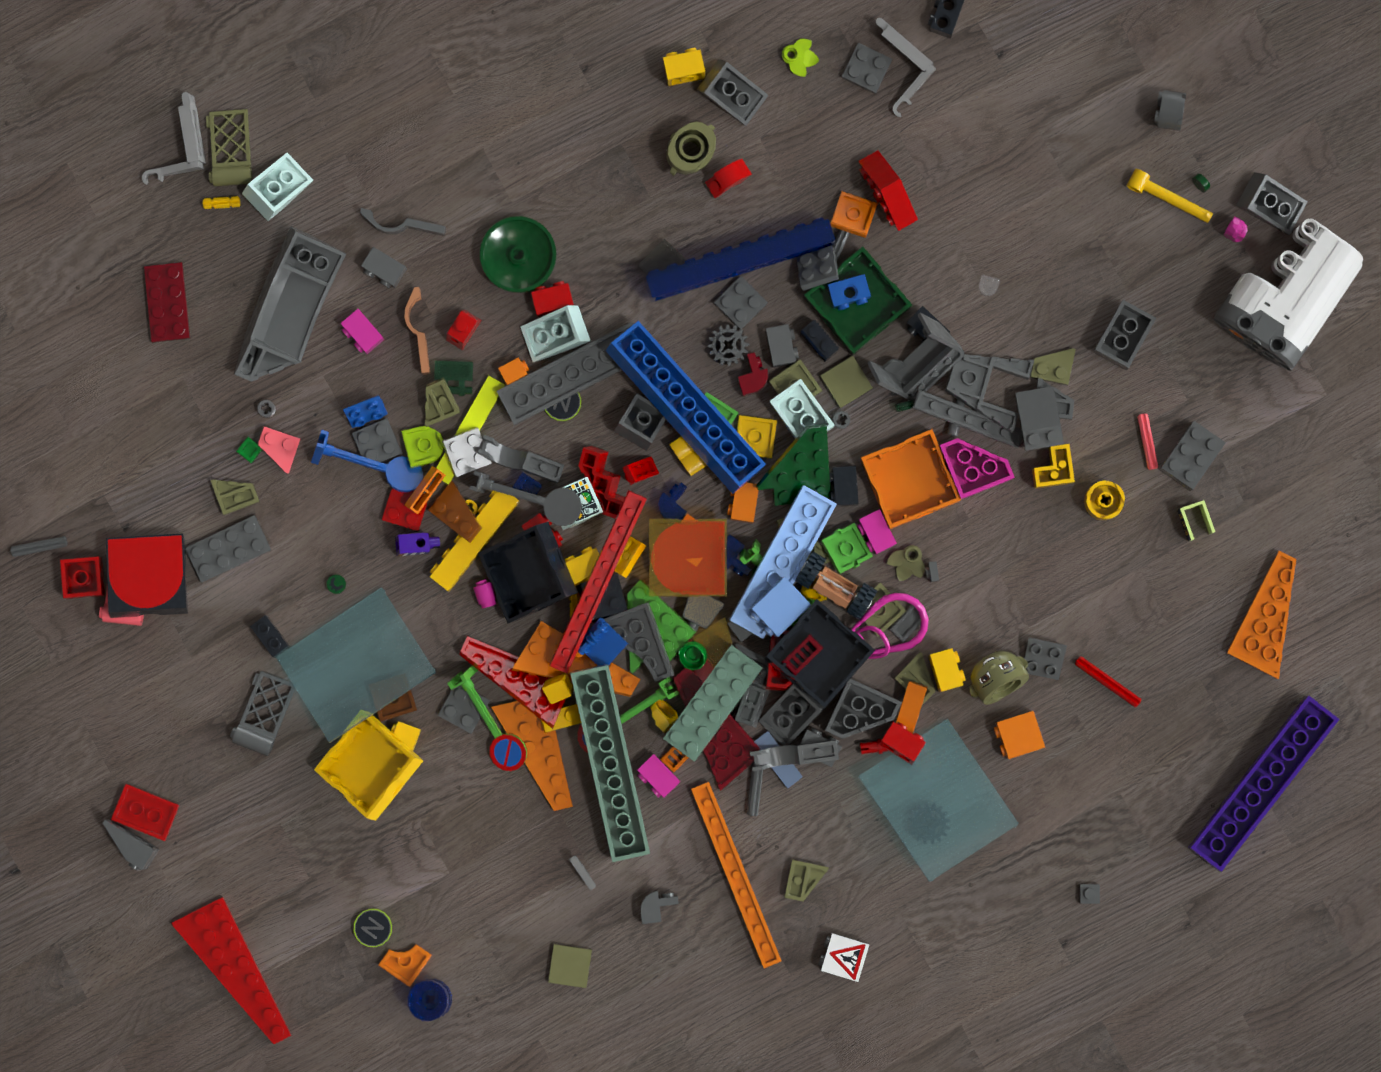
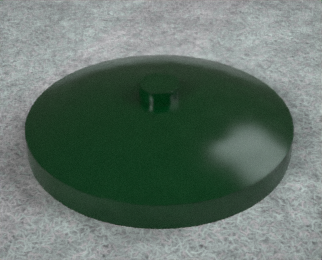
(518, 254)

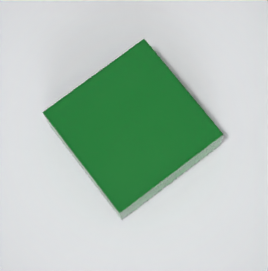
(249, 450)

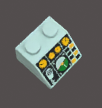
(590, 503)

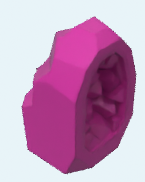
(1236, 230)

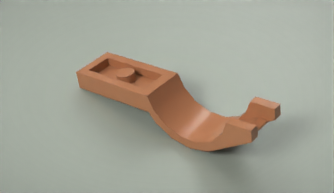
(422, 342)

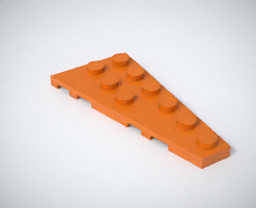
(539, 653)
(543, 752)

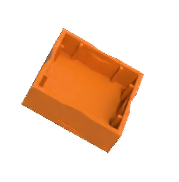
(910, 479)

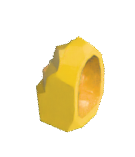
(663, 715)

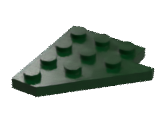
(801, 464)

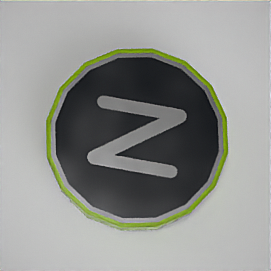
(566, 409)
(373, 927)

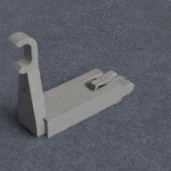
(911, 53)
(192, 142)

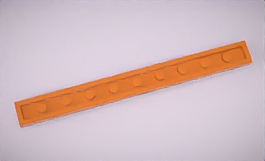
(736, 875)

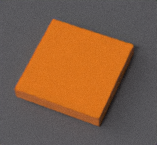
(853, 214)

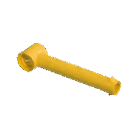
(1140, 181)

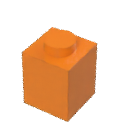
(514, 370)

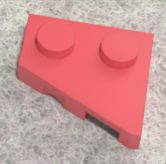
(279, 447)

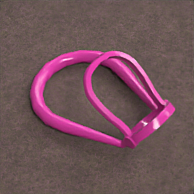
(879, 653)

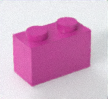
(362, 331)
(877, 532)
(658, 776)

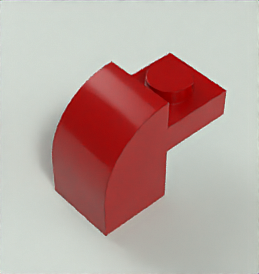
(728, 177)

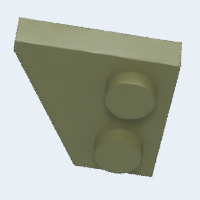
(1054, 367)
(439, 402)
(234, 495)
(918, 673)
(803, 879)

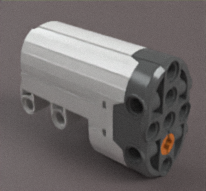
(1287, 318)

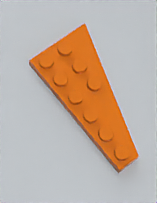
(1264, 626)

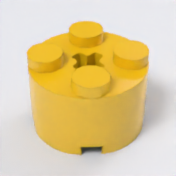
(1100, 510)

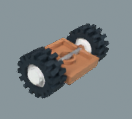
(835, 586)

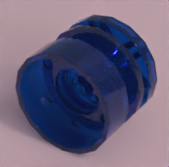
(421, 1007)

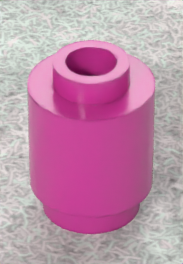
(485, 594)

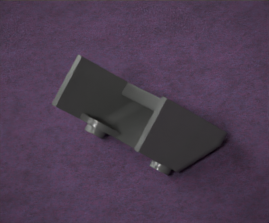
(923, 365)

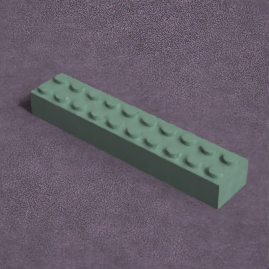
(610, 762)

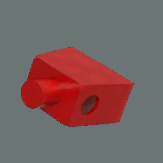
(462, 329)

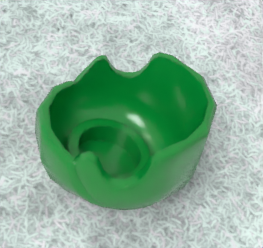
(692, 655)

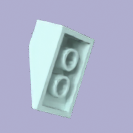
(277, 186)
(555, 333)
(800, 409)

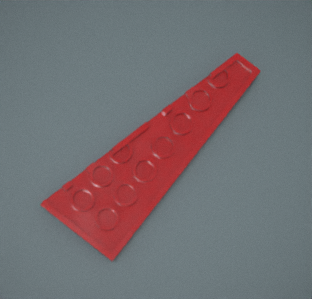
(222, 948)

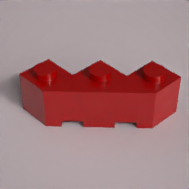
(602, 481)

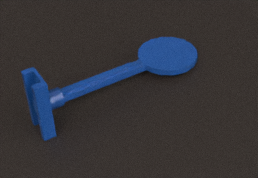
(397, 472)

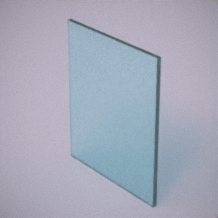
(356, 665)
(939, 803)

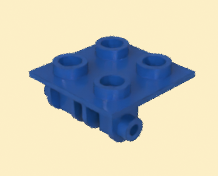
(365, 411)
(602, 643)

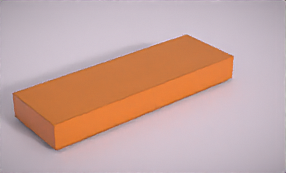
(911, 705)

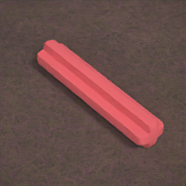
(1147, 441)

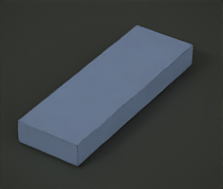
(787, 773)

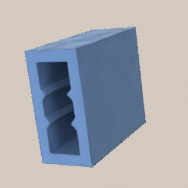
(779, 607)

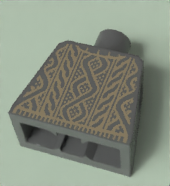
(701, 611)

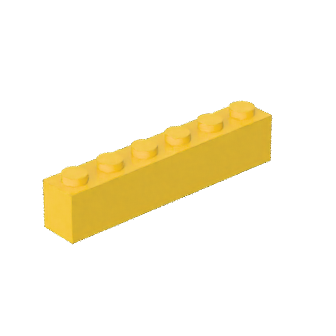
(463, 553)

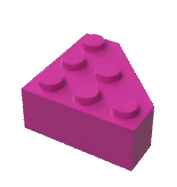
(974, 467)

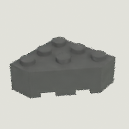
(860, 710)

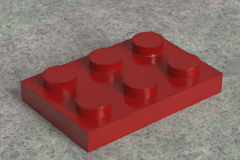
(145, 812)

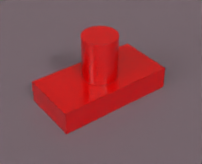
(640, 470)

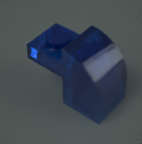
(668, 507)
(734, 548)

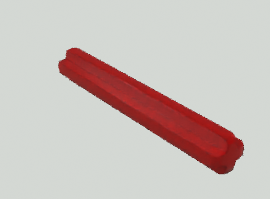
(1107, 681)

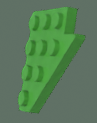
(672, 627)

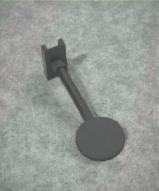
(560, 506)

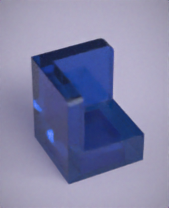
(527, 484)

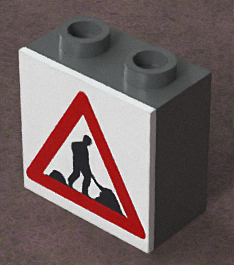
(843, 956)

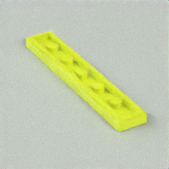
(474, 418)

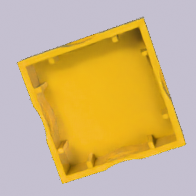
(369, 766)

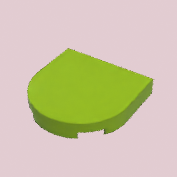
(422, 445)

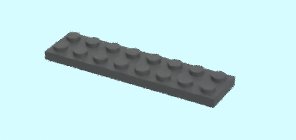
(560, 379)

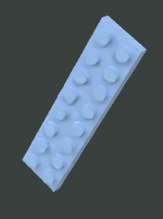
(785, 553)

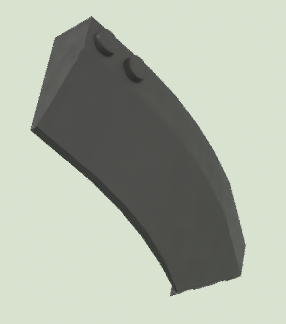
(288, 305)

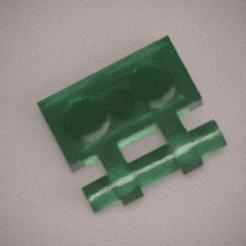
(455, 371)

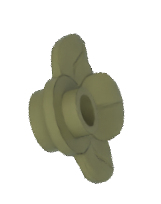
(906, 565)

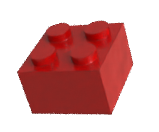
(82, 577)

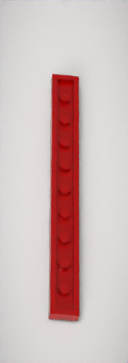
(598, 581)

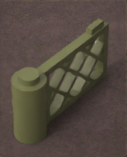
(230, 172)

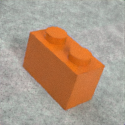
(744, 503)

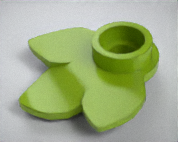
(803, 57)

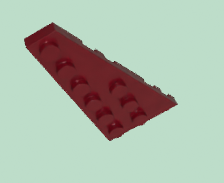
(730, 746)

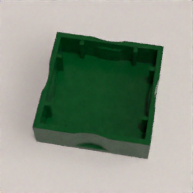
(863, 322)

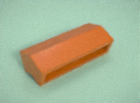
(422, 488)

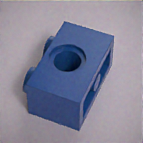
(857, 284)

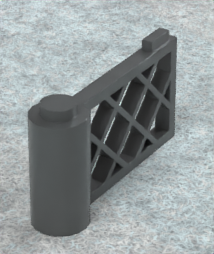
(252, 736)

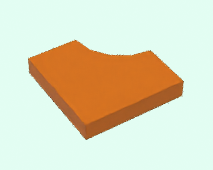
(406, 964)

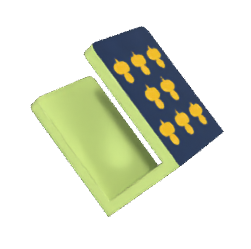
(1205, 514)

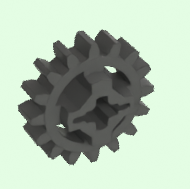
(737, 335)

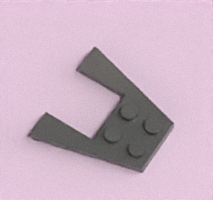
(970, 379)

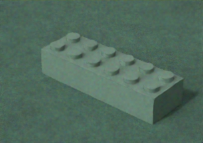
(713, 703)

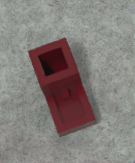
(755, 381)

